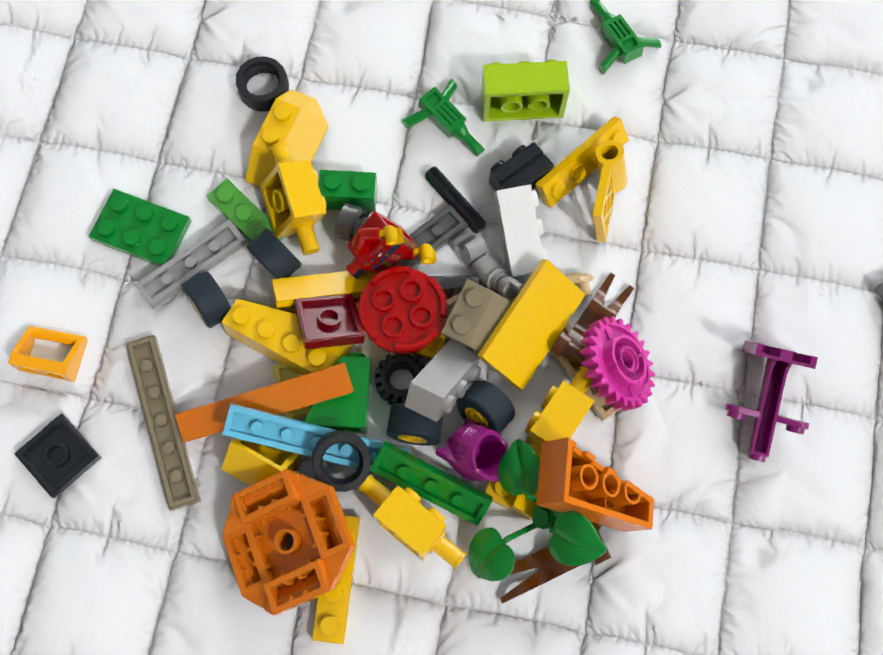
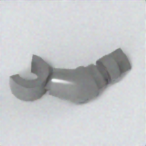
(490, 272)

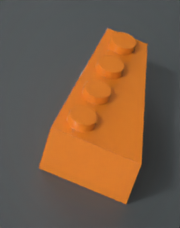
(578, 483)

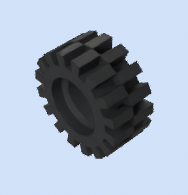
(385, 370)

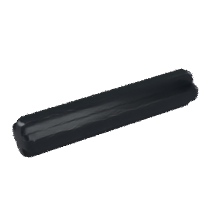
(455, 199)

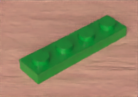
(431, 483)

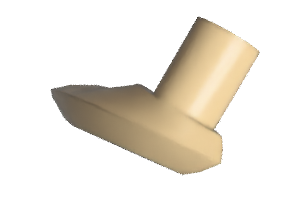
(582, 281)

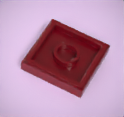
(328, 321)

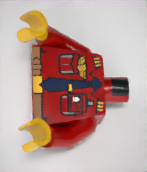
(383, 244)

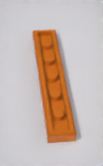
(273, 398)

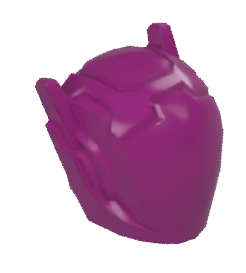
(474, 451)

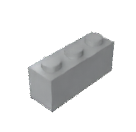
(443, 381)

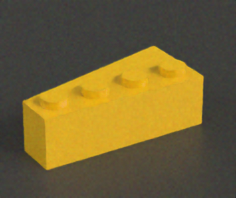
(277, 337)

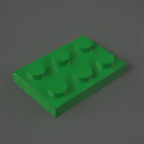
(140, 228)

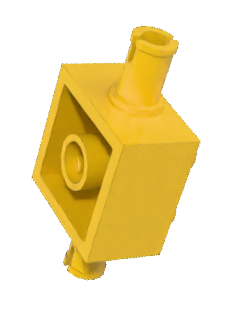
(293, 198)
(562, 412)
(411, 523)

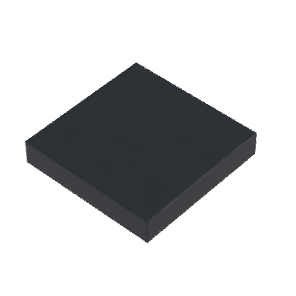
(57, 455)

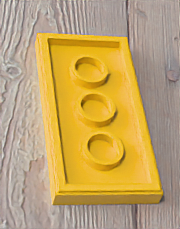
(531, 324)

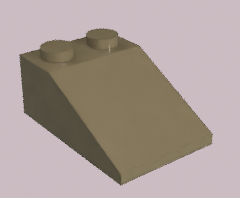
(475, 316)

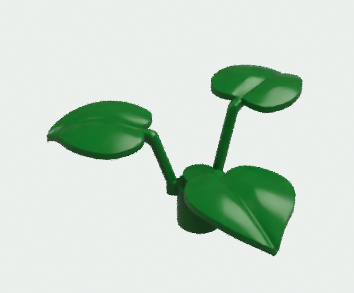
(573, 536)

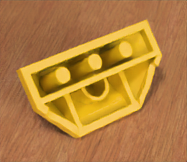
(292, 120)

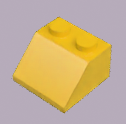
(256, 462)

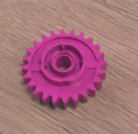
(617, 363)

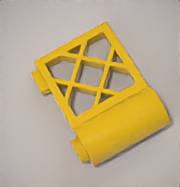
(613, 178)

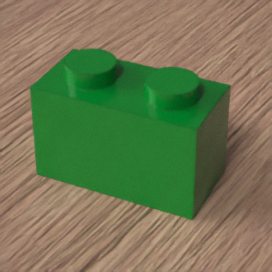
(349, 187)

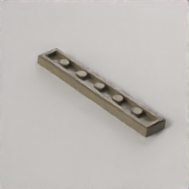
(163, 429)

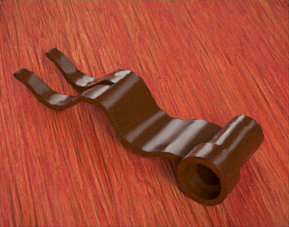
(570, 344)
(547, 567)

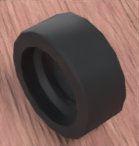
(254, 67)
(358, 477)

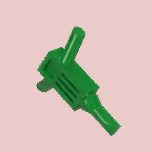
(620, 37)
(445, 116)

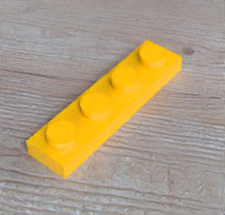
(578, 163)
(334, 606)

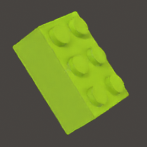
(524, 90)

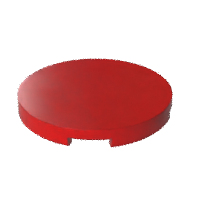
(402, 310)

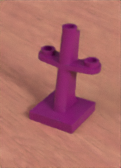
(770, 397)

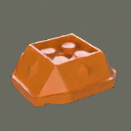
(258, 536)

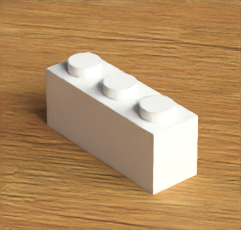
(520, 229)

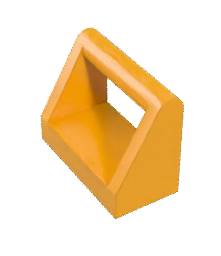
(67, 371)

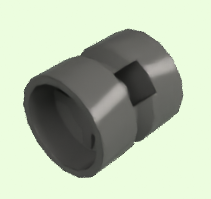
(350, 220)

